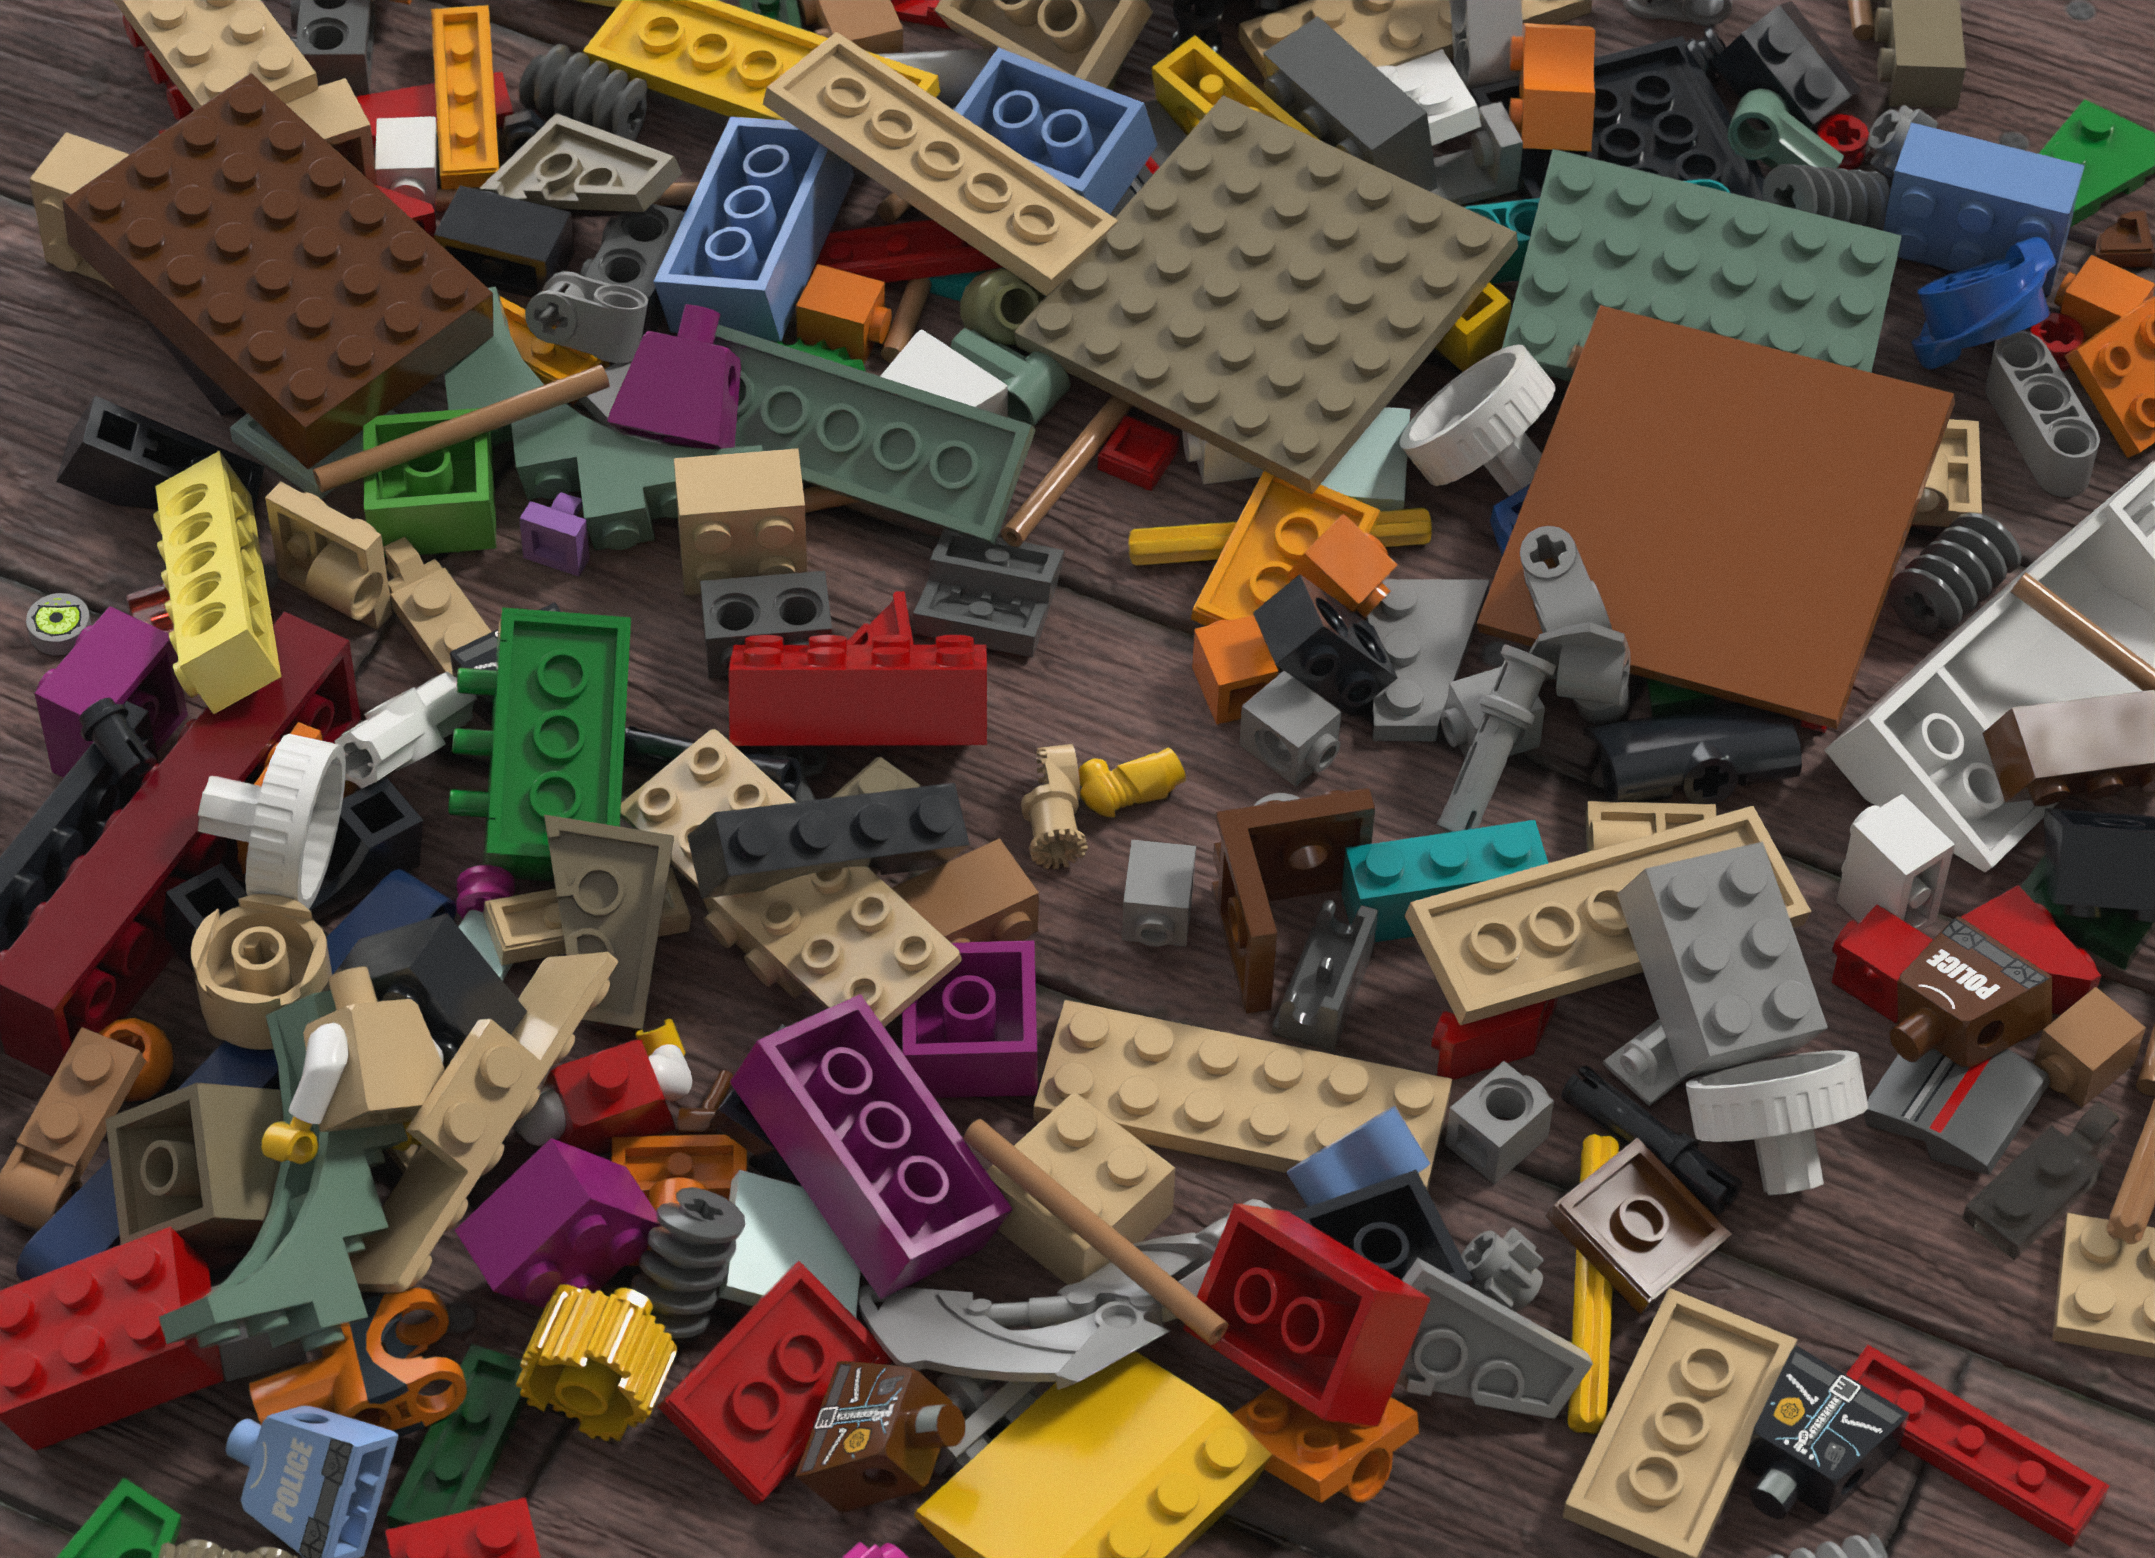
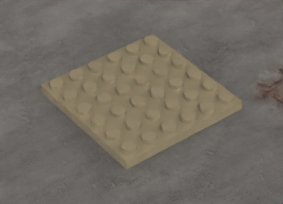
(1268, 293)

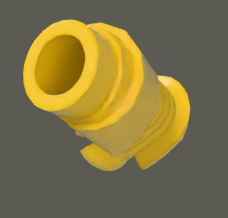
(1132, 782)

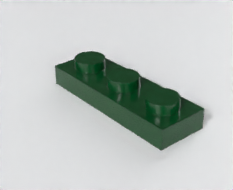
(465, 1444)

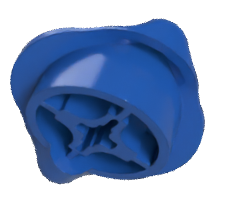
(1983, 303)

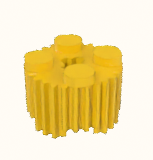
(597, 1359)

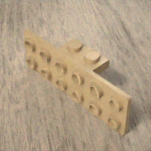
(814, 933)
(470, 1114)

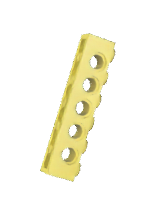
(215, 584)

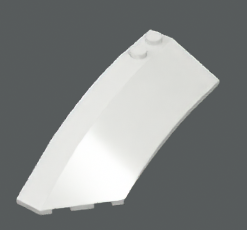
(1930, 725)

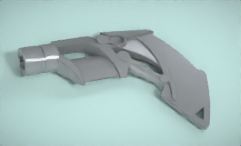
(1069, 1333)

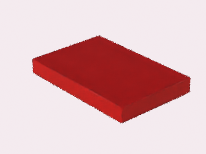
(766, 1380)

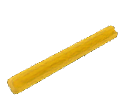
(1207, 541)
(1592, 1313)

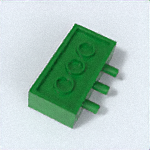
(552, 732)

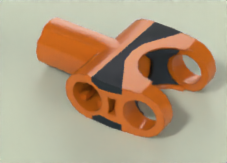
(374, 1369)

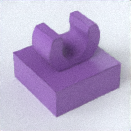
(556, 534)

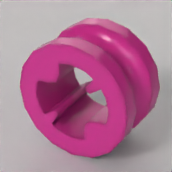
(480, 885)

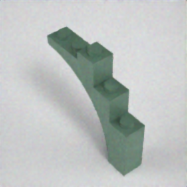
(559, 450)
(299, 1269)

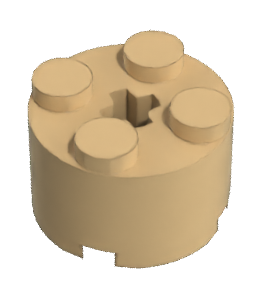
(255, 964)

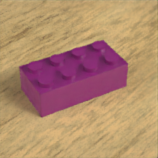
(870, 1145)

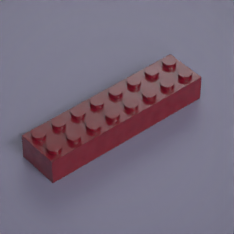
(104, 928)

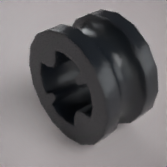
(1706, 50)

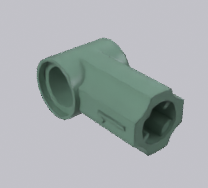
(1786, 140)
(1032, 381)

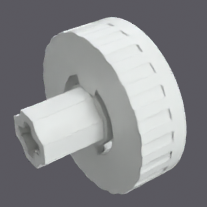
(1482, 422)
(285, 820)
(1779, 1107)

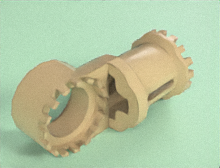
(1053, 809)

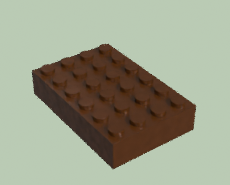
(279, 269)

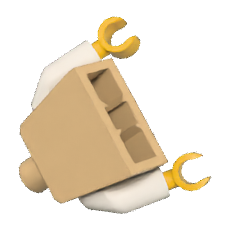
(360, 1069)

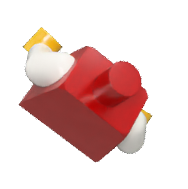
(611, 1094)

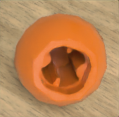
(155, 1049)

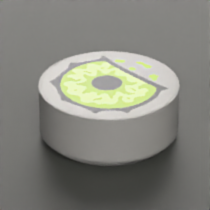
(56, 623)

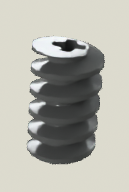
(584, 93)
(1828, 192)
(1953, 573)
(688, 1260)

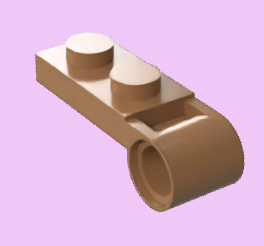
(67, 1127)

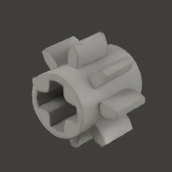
(1889, 135)
(1504, 1268)

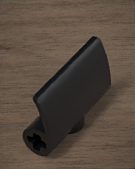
(1698, 750)

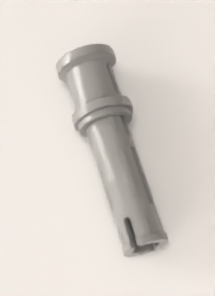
(1505, 713)

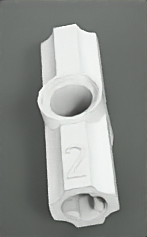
(405, 729)

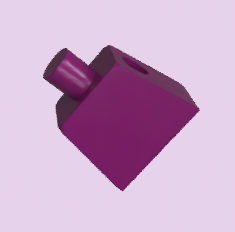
(681, 387)

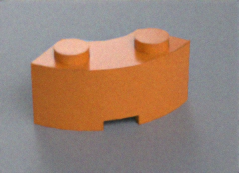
(1555, 86)

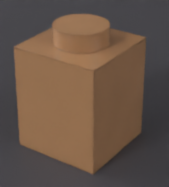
(2089, 1047)

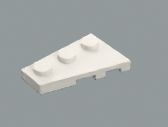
(1440, 92)

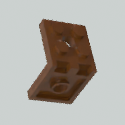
(1264, 863)

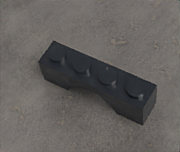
(373, 838)
(780, 842)

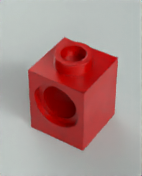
(1874, 957)

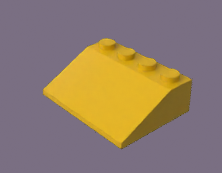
(1100, 1472)

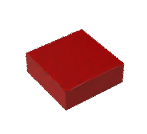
(1138, 453)

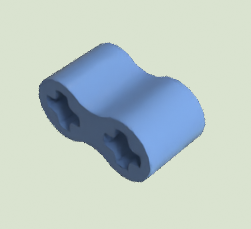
(1359, 1159)

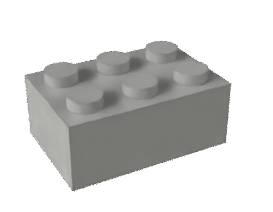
(1721, 960)

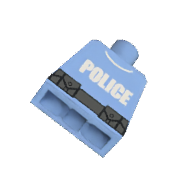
(314, 1478)

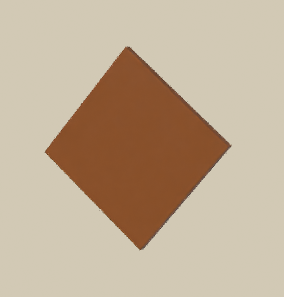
(1728, 509)

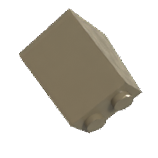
(195, 1164)

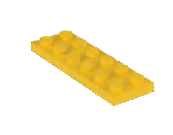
(712, 53)

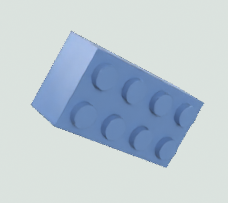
(754, 227)

